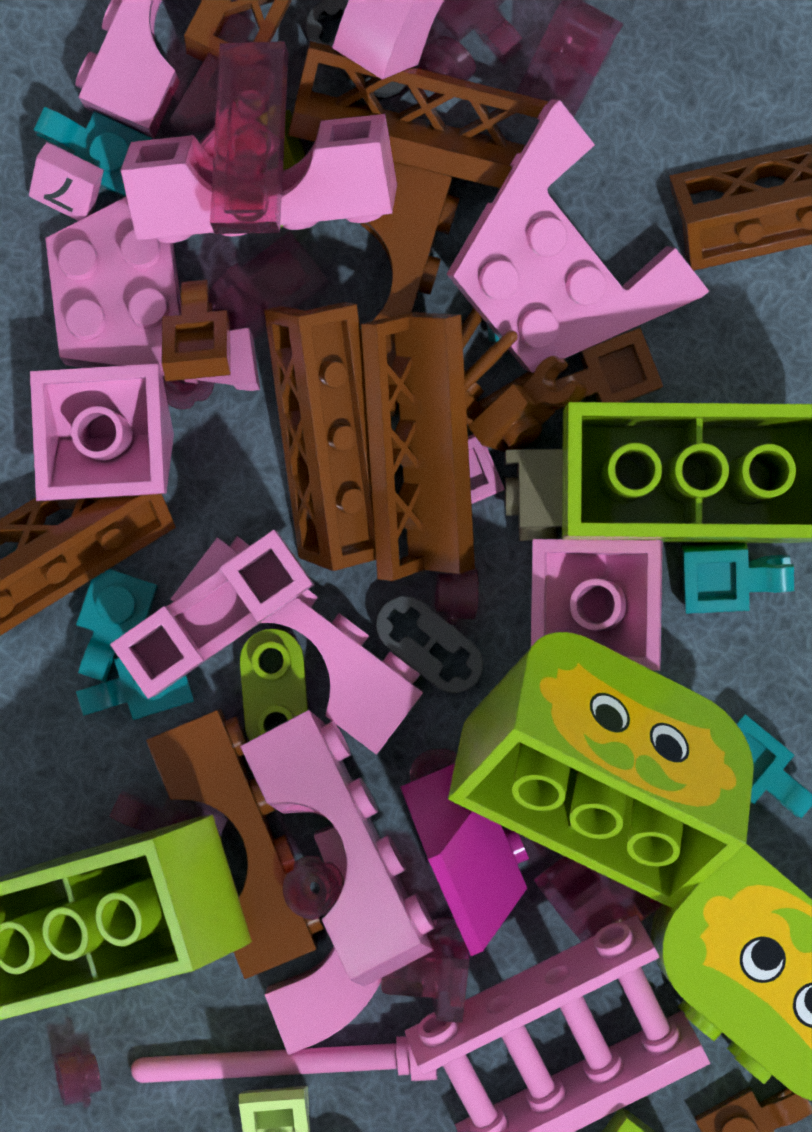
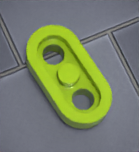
(276, 691)

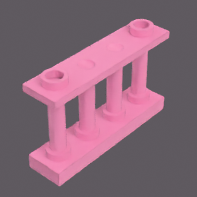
(589, 1089)

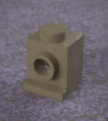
(535, 492)

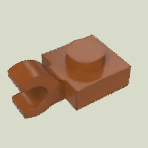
(196, 340)
(616, 370)
(519, 412)
(746, 1114)

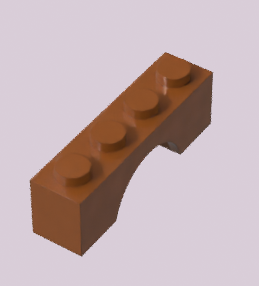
(408, 236)
(206, 766)

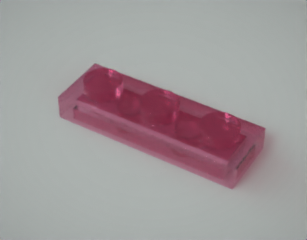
(249, 138)

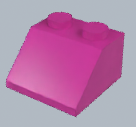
(469, 857)

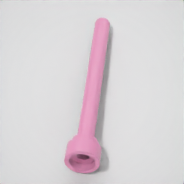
(279, 1063)

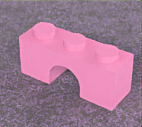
(212, 614)

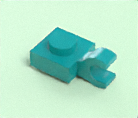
(100, 143)
(722, 577)
(110, 610)
(127, 691)
(768, 775)

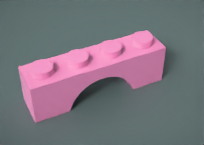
(129, 75)
(341, 177)
(365, 693)
(373, 919)

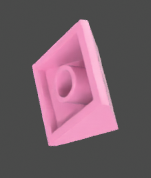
(100, 432)
(600, 592)

